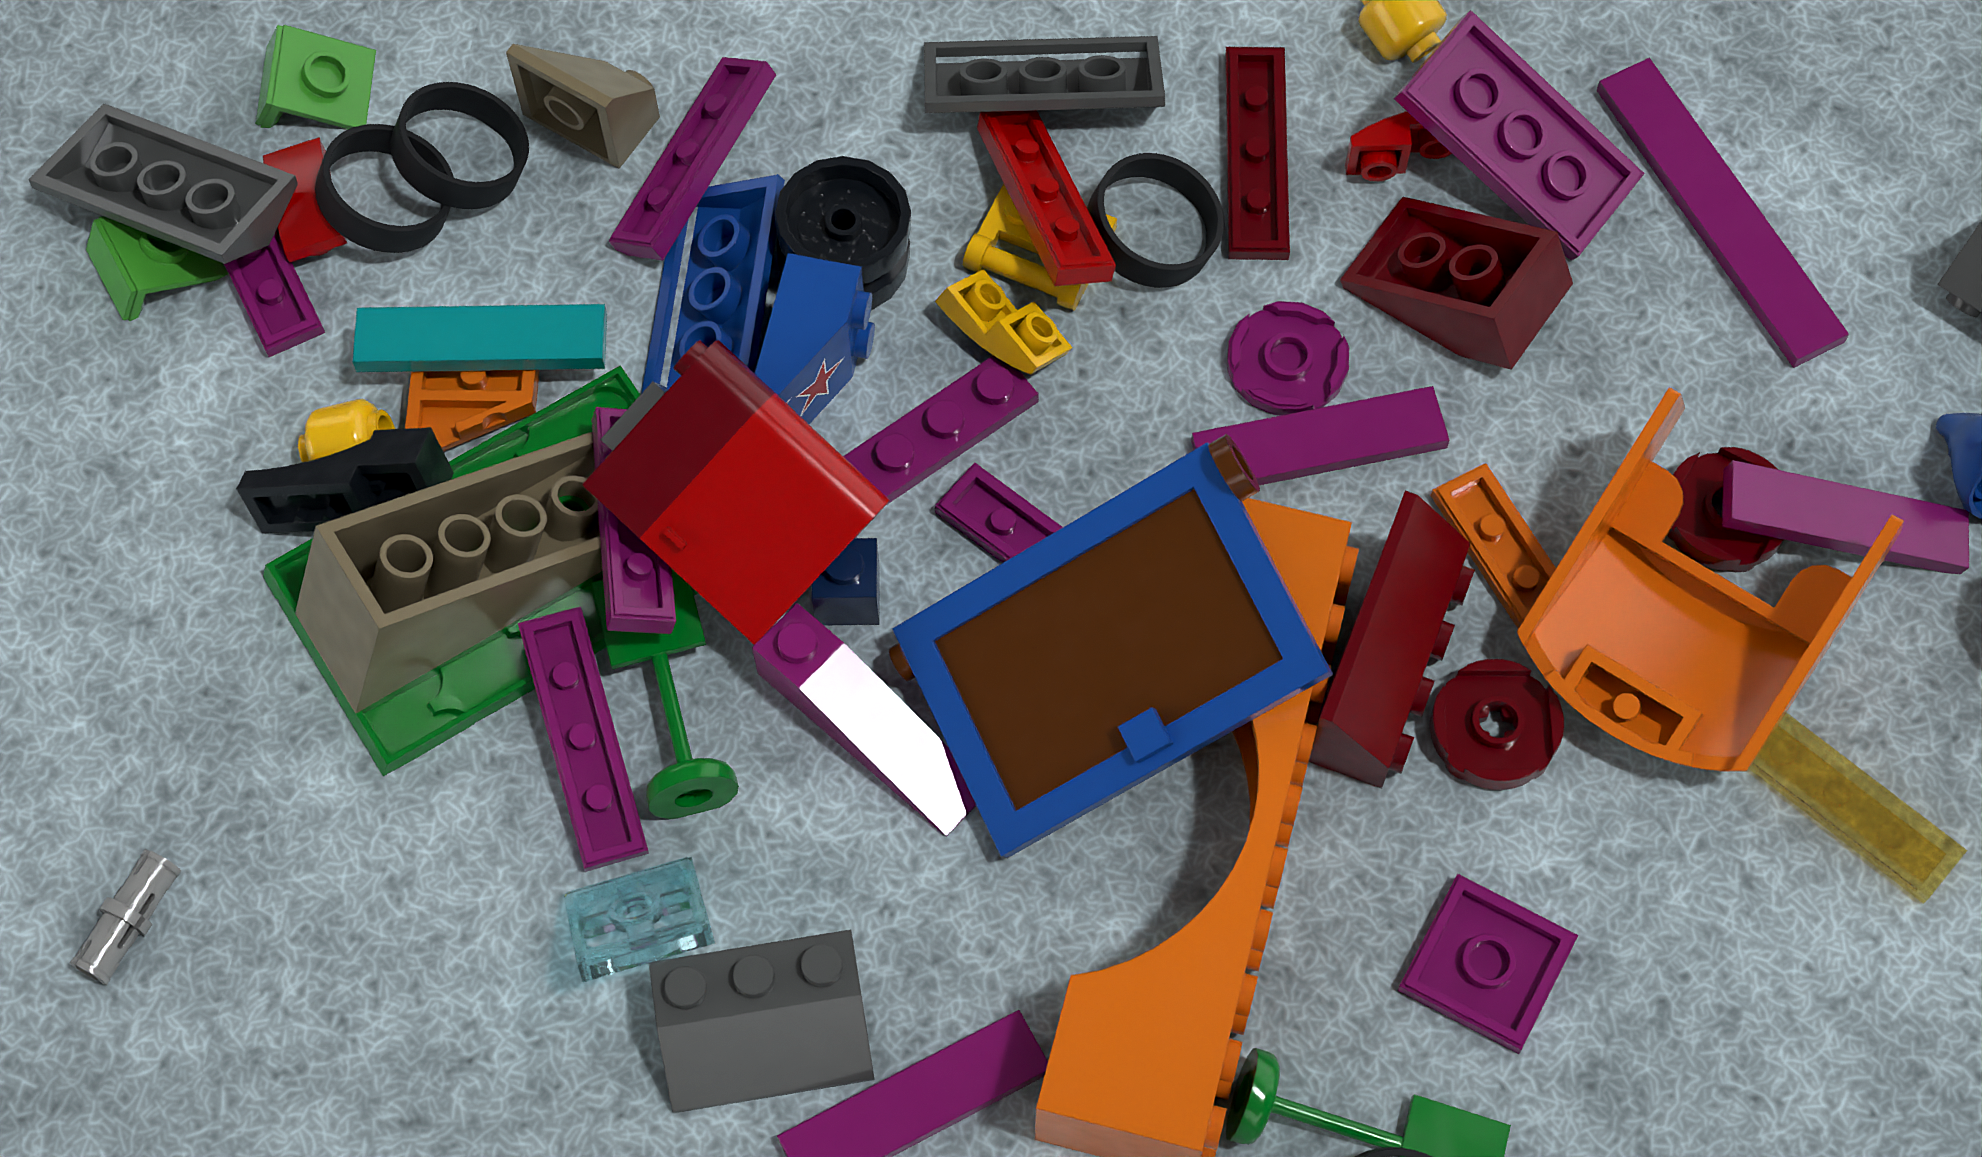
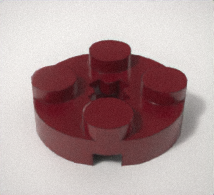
(1699, 527)
(1521, 700)

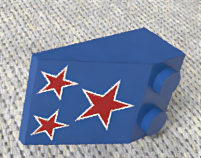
(815, 333)

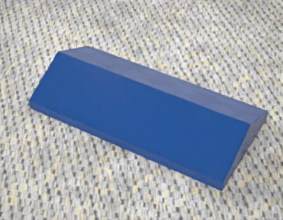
(723, 277)

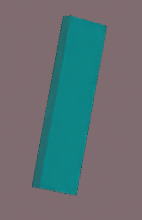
(480, 338)

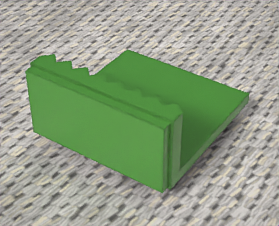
(315, 79)
(141, 264)

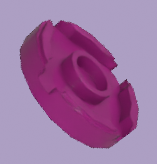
(1287, 377)

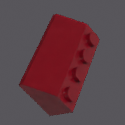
(1391, 646)

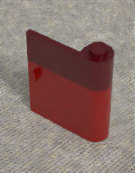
(735, 490)

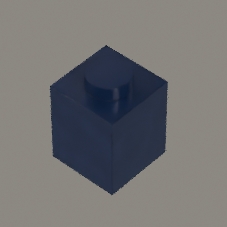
(850, 587)

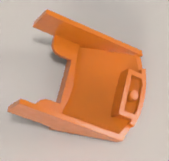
(1669, 646)

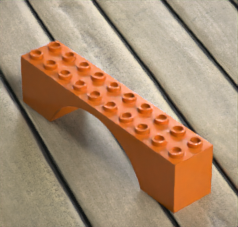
(1149, 1037)

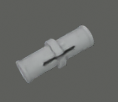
(125, 916)

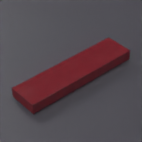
(1257, 154)

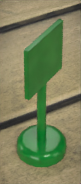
(690, 783)
(1429, 1126)

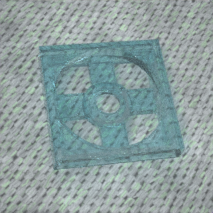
(603, 910)

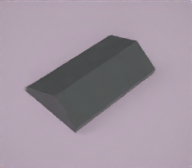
(1043, 81)
(168, 185)

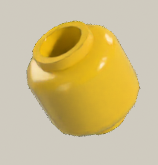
(1403, 26)
(340, 428)

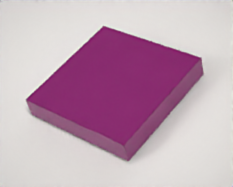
(1488, 963)

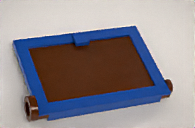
(1111, 648)

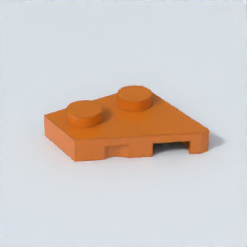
(469, 402)

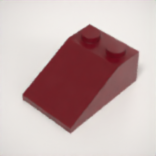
(1462, 278)

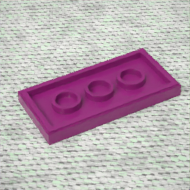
(1519, 134)

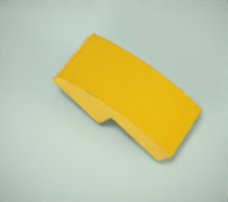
(1017, 337)

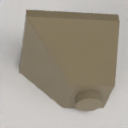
(584, 100)

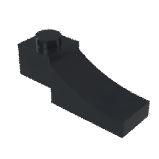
(344, 482)

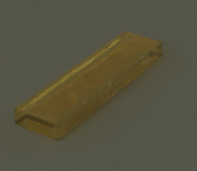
(1857, 808)

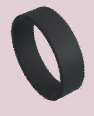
(473, 102)
(1188, 183)
(359, 228)

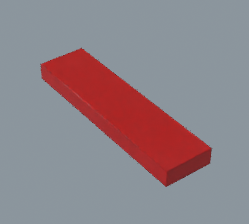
(1046, 198)

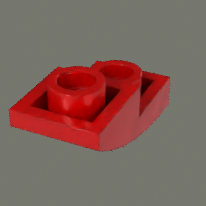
(1385, 147)
(303, 226)

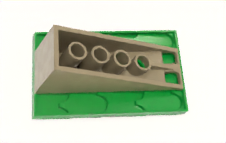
(448, 570)

